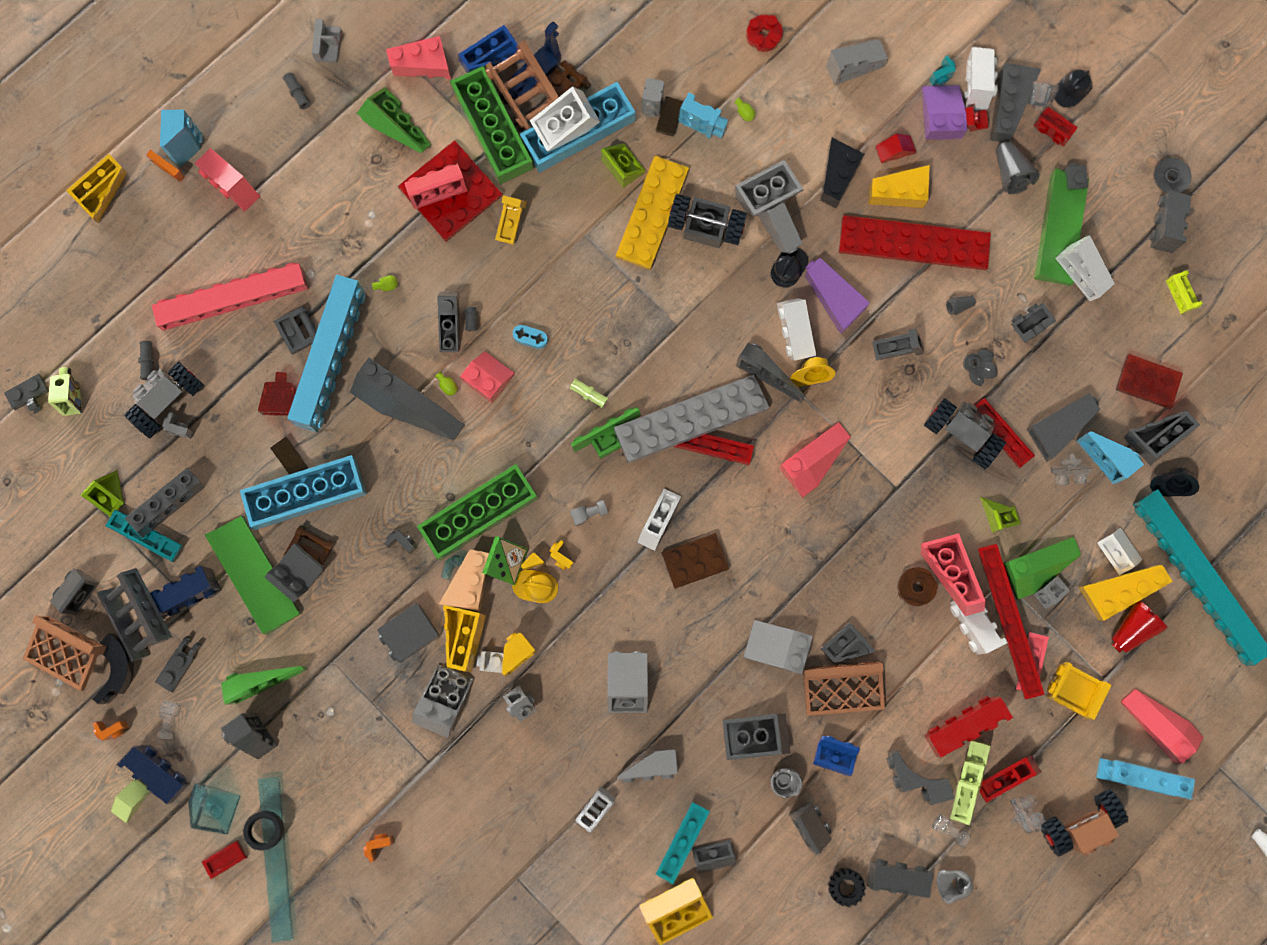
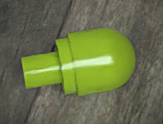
(745, 110)
(386, 283)
(447, 384)

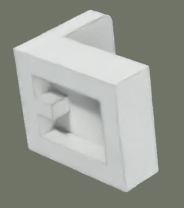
(490, 661)

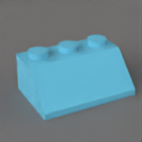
(179, 136)

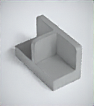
(325, 42)

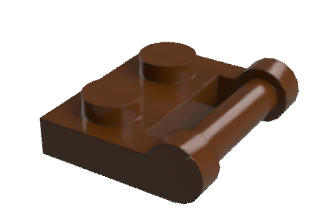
(318, 556)

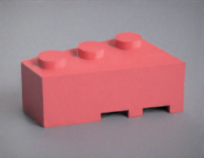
(419, 59)
(225, 177)

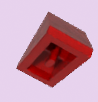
(895, 148)

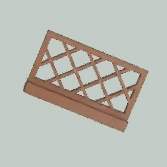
(80, 642)
(841, 671)

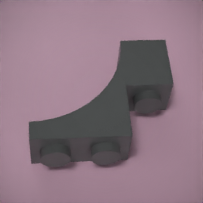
(933, 791)

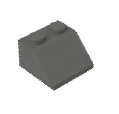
(73, 592)

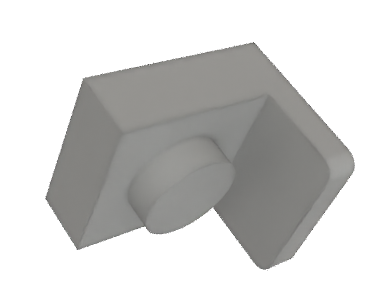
(175, 428)
(1052, 592)

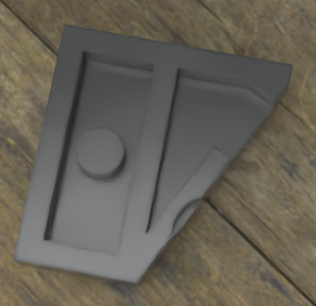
(846, 645)

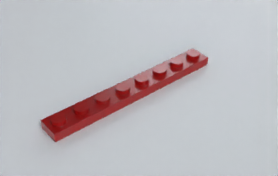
(1011, 622)

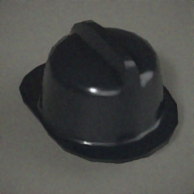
(1073, 88)
(789, 268)
(1176, 483)

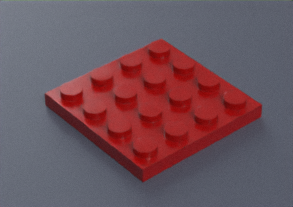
(456, 212)

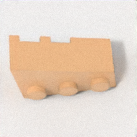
(468, 584)

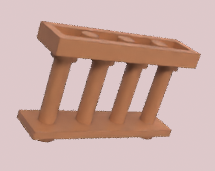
(533, 69)

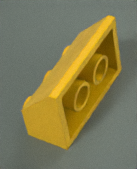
(676, 911)

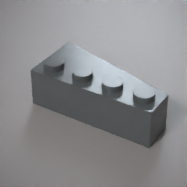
(1011, 99)

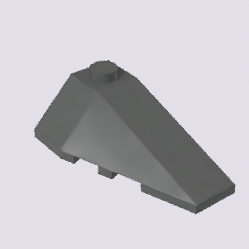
(759, 364)

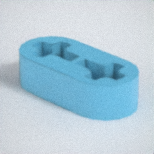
(528, 341)

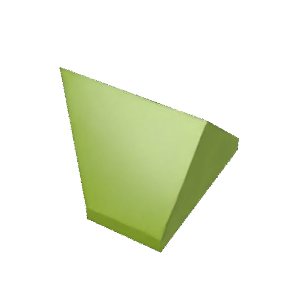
(105, 493)
(1000, 515)

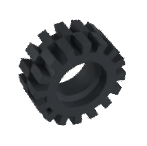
(855, 896)

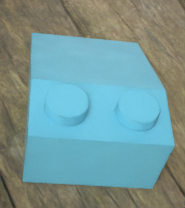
(1112, 458)

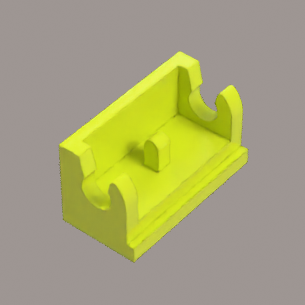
(1183, 292)

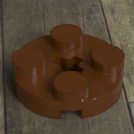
(911, 577)

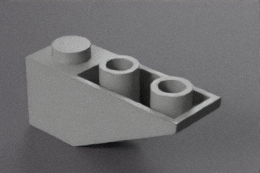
(655, 764)

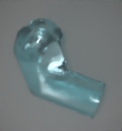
(450, 564)

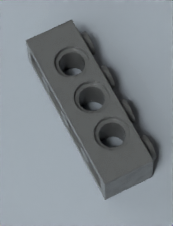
(164, 502)

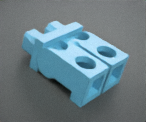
(702, 118)

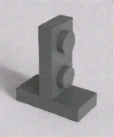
(898, 345)

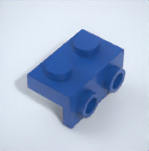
(836, 755)

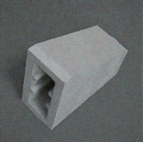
(781, 228)

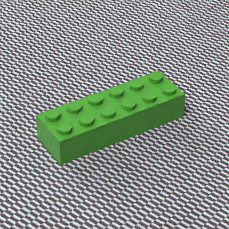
(491, 125)
(477, 512)

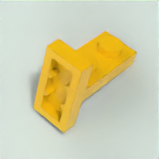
(510, 219)

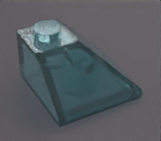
(212, 808)

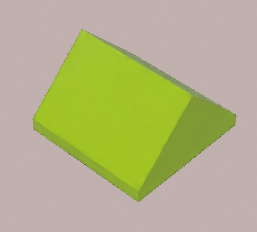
(622, 164)

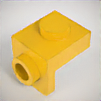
(561, 561)

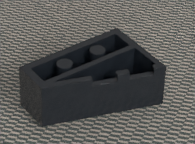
(839, 170)

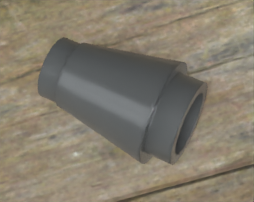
(959, 304)

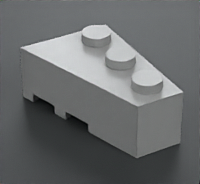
(855, 61)

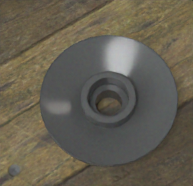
(1177, 170)

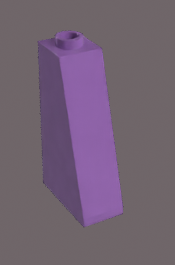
(835, 294)

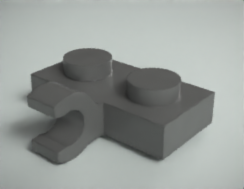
(27, 393)

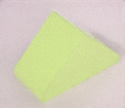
(130, 800)

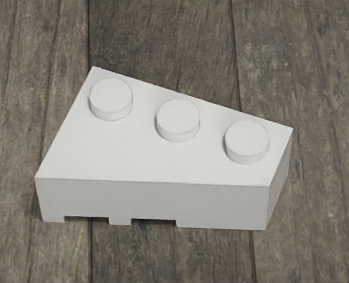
(981, 78)
(1086, 268)
(796, 329)
(978, 630)

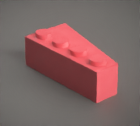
(953, 569)

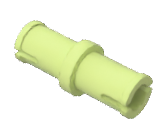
(588, 393)

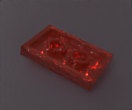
(1149, 381)

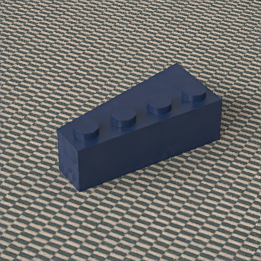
(186, 592)

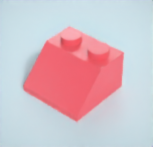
(487, 376)

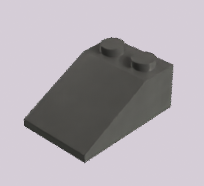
(756, 736)
(811, 827)

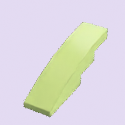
(970, 782)

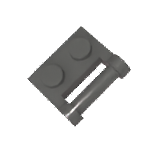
(291, 332)

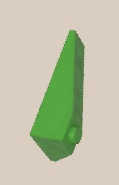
(385, 114)
(1036, 569)
(244, 686)

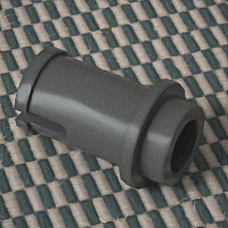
(471, 318)

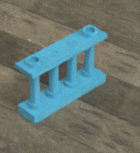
(1145, 778)

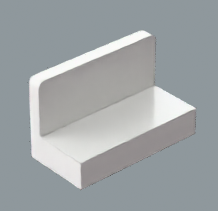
(1120, 551)

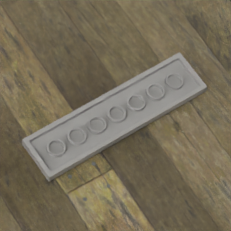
(691, 418)

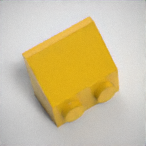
(516, 652)

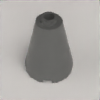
(1015, 168)

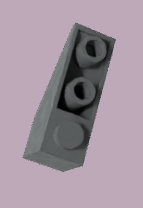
(448, 321)

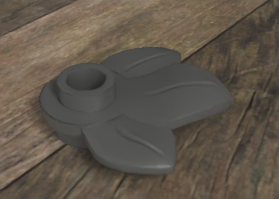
(983, 366)

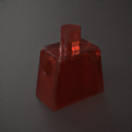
(277, 396)

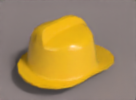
(813, 371)
(535, 586)

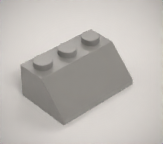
(767, 188)

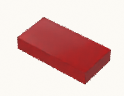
(224, 859)

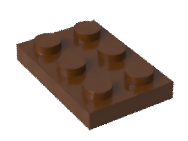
(695, 561)

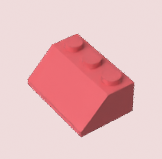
(435, 186)

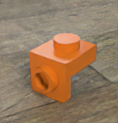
(114, 731)
(380, 840)

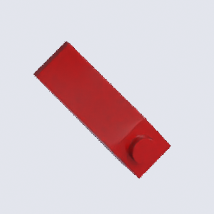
(1009, 778)

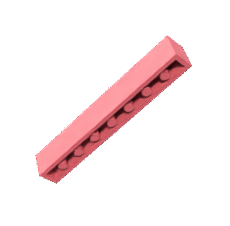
(229, 296)

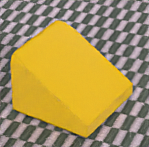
(532, 561)

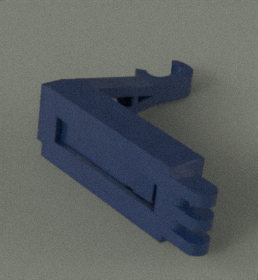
(548, 59)

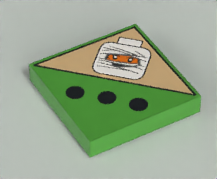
(504, 560)

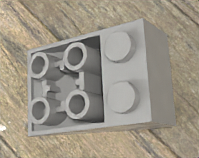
(442, 701)

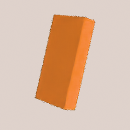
(164, 165)

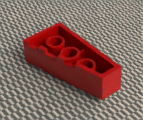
(967, 725)

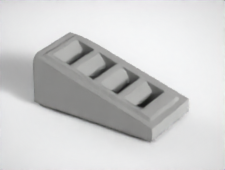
(605, 795)

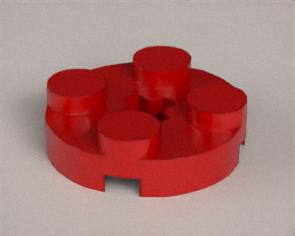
(764, 22)

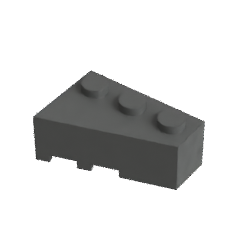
(1170, 222)
(1162, 436)
(249, 735)
(899, 878)

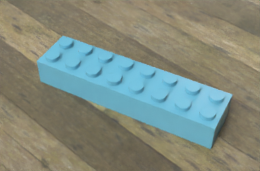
(327, 353)

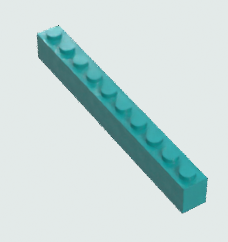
(1202, 578)

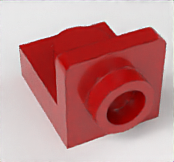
(976, 119)

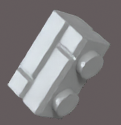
(652, 97)

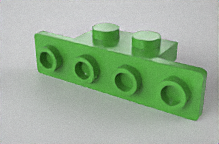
(604, 438)

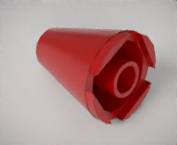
(1137, 628)

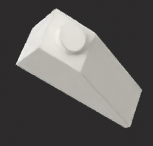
(659, 519)

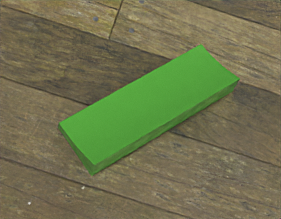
(1060, 227)
(246, 568)

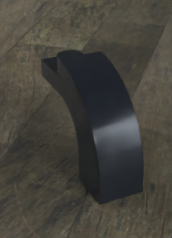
(121, 669)

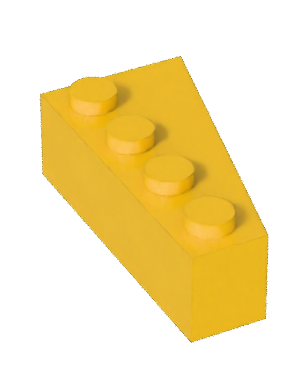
(1122, 591)

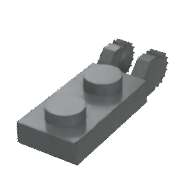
(177, 665)

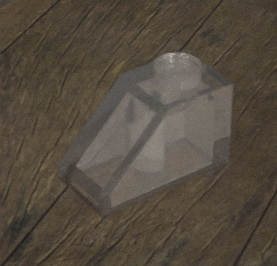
(1042, 94)

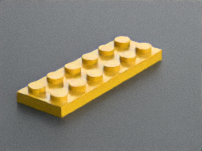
(651, 213)

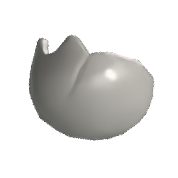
(786, 782)

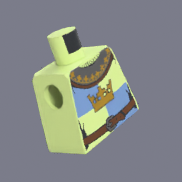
(65, 393)

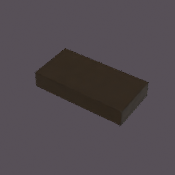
(669, 116)
(288, 456)

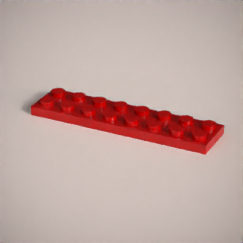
(914, 242)

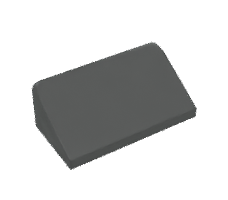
(714, 856)

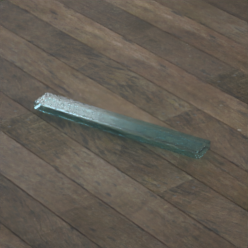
(275, 863)

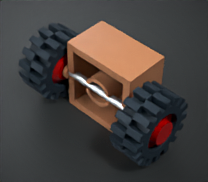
(1089, 830)

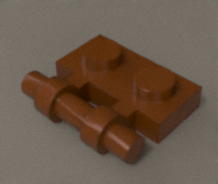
(561, 82)

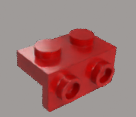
(1055, 127)

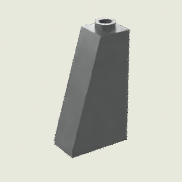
(1060, 428)

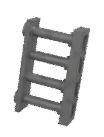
(145, 609)

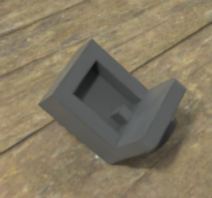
(1076, 177)
(406, 541)

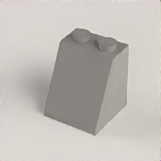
(627, 682)

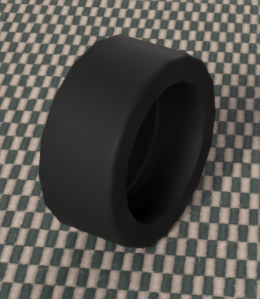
(247, 830)

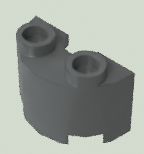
(1034, 322)

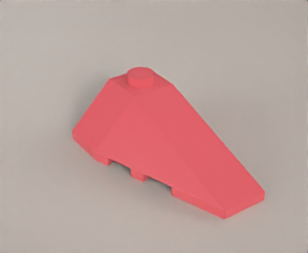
(812, 462)
(1169, 730)

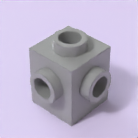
(523, 706)

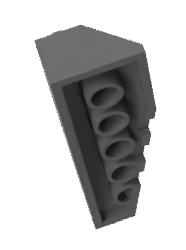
(401, 401)

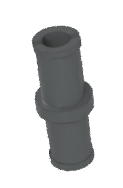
(296, 90)
(145, 359)

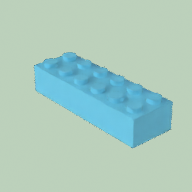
(611, 109)
(303, 492)

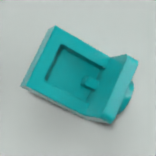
(943, 75)

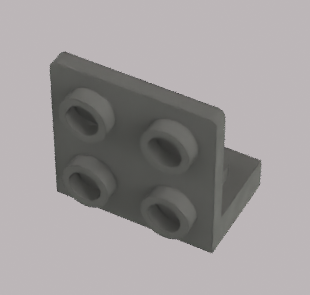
(295, 573)

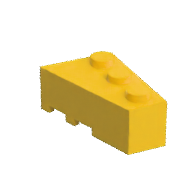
(901, 188)

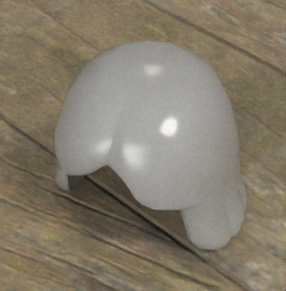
(945, 886)

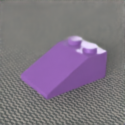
(943, 112)

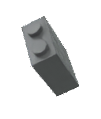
(407, 633)

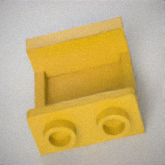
(1078, 691)

